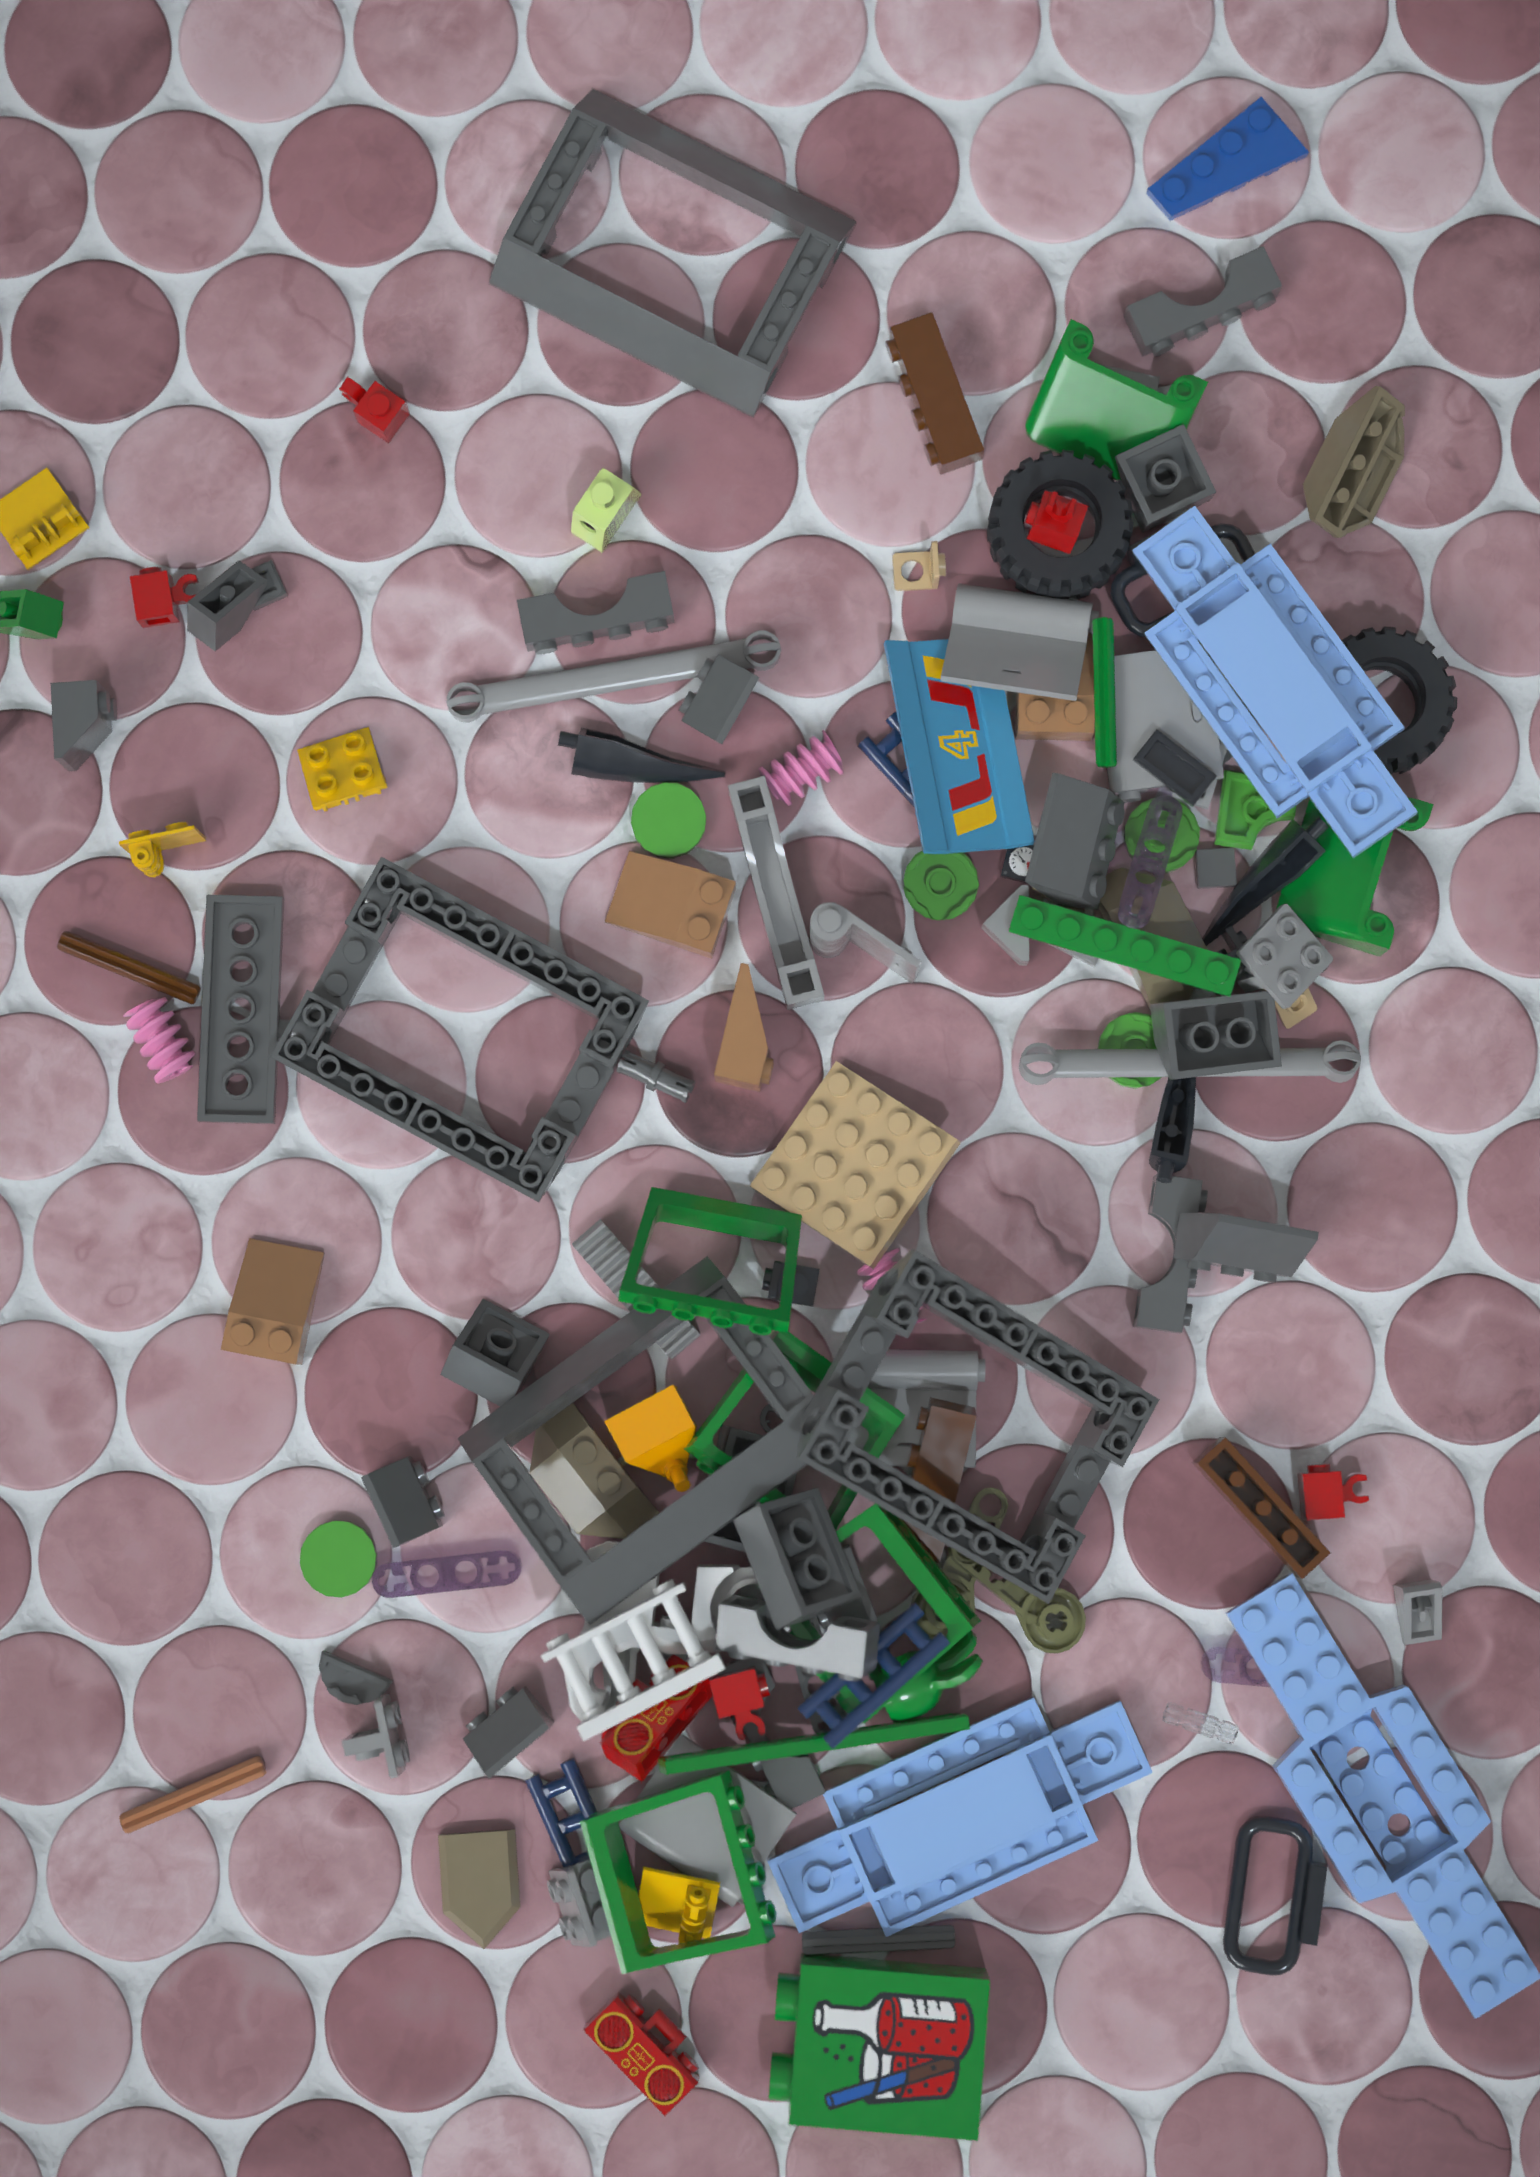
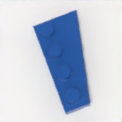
(1240, 152)

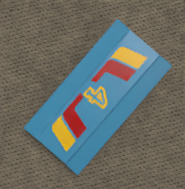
(957, 755)

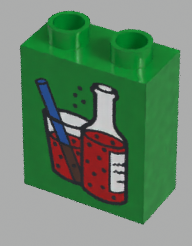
(883, 2046)

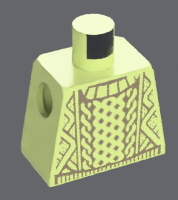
(604, 508)

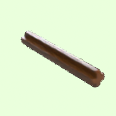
(129, 967)

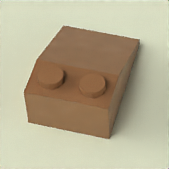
(1059, 718)
(671, 903)
(744, 1047)
(273, 1302)

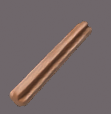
(192, 1794)

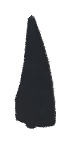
(617, 759)
(1273, 870)
(1173, 1129)

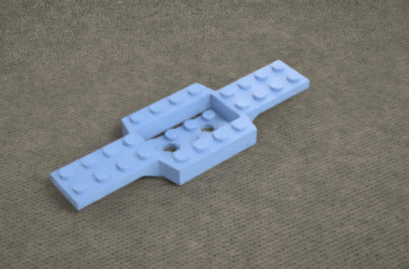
(1422, 1865)

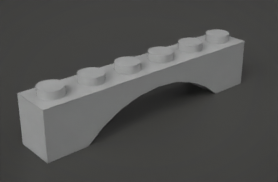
(775, 893)

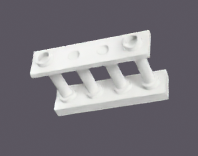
(630, 1698)

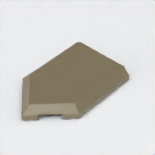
(479, 1881)

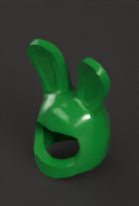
(928, 1687)

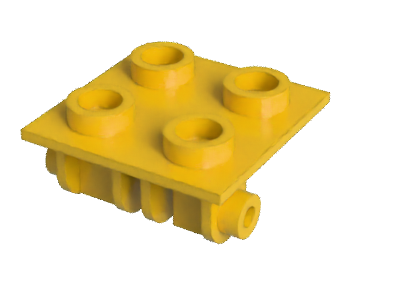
(39, 519)
(341, 769)
(147, 847)
(678, 1903)

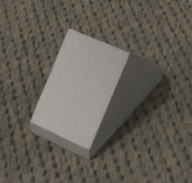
(998, 926)
(1419, 1611)

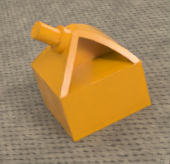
(656, 1434)

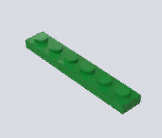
(1125, 946)

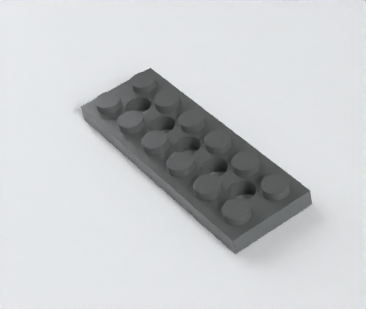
(221, 990)

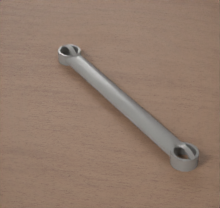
(608, 677)
(1148, 1063)

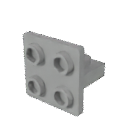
(1282, 958)
(371, 1742)
(579, 1903)

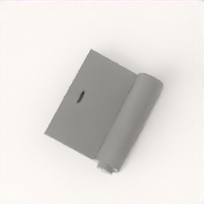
(1017, 641)
(1150, 700)
(835, 927)
(908, 1382)
(691, 1830)

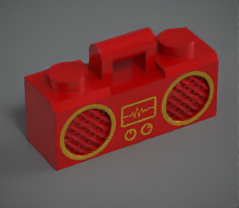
(646, 1736)
(649, 2064)

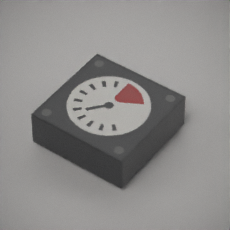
(1017, 863)

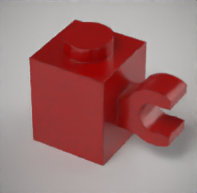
(377, 408)
(1055, 521)
(157, 597)
(1324, 1494)
(738, 1694)

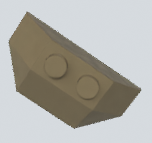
(1356, 464)
(1168, 920)
(587, 1478)

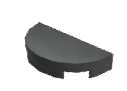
(350, 1681)

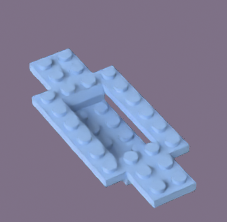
(1286, 672)
(967, 1830)

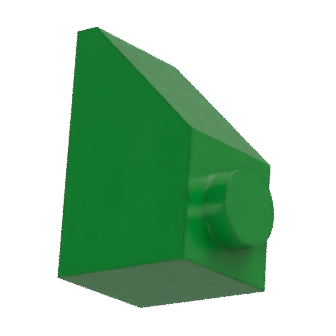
(30, 614)

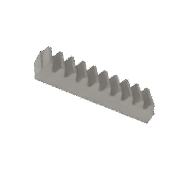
(609, 1260)

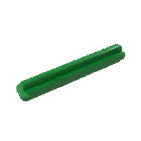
(1104, 692)

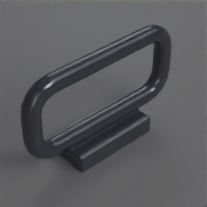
(1137, 571)
(1305, 1901)

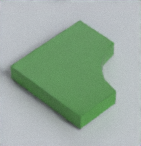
(1242, 812)

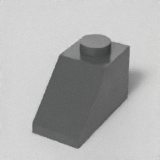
(224, 605)

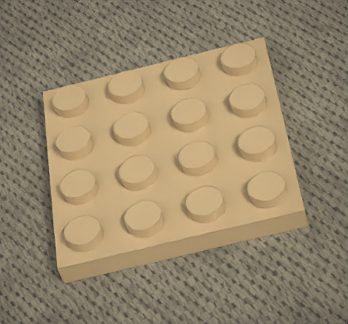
(855, 1164)

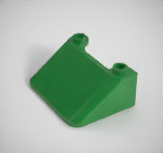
(1100, 410)
(1339, 889)

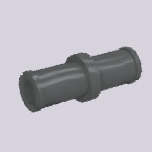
(656, 1076)

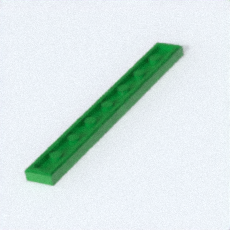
(811, 1743)

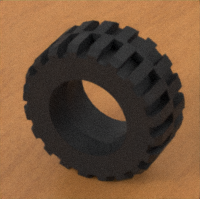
(1069, 478)
(1426, 680)

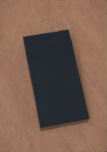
(1174, 768)

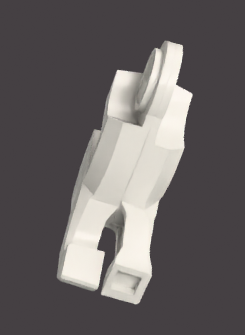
(712, 1587)

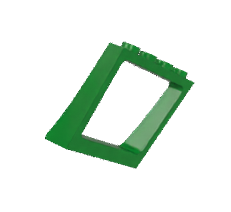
(721, 1217)
(880, 1420)
(921, 1571)
(619, 1890)

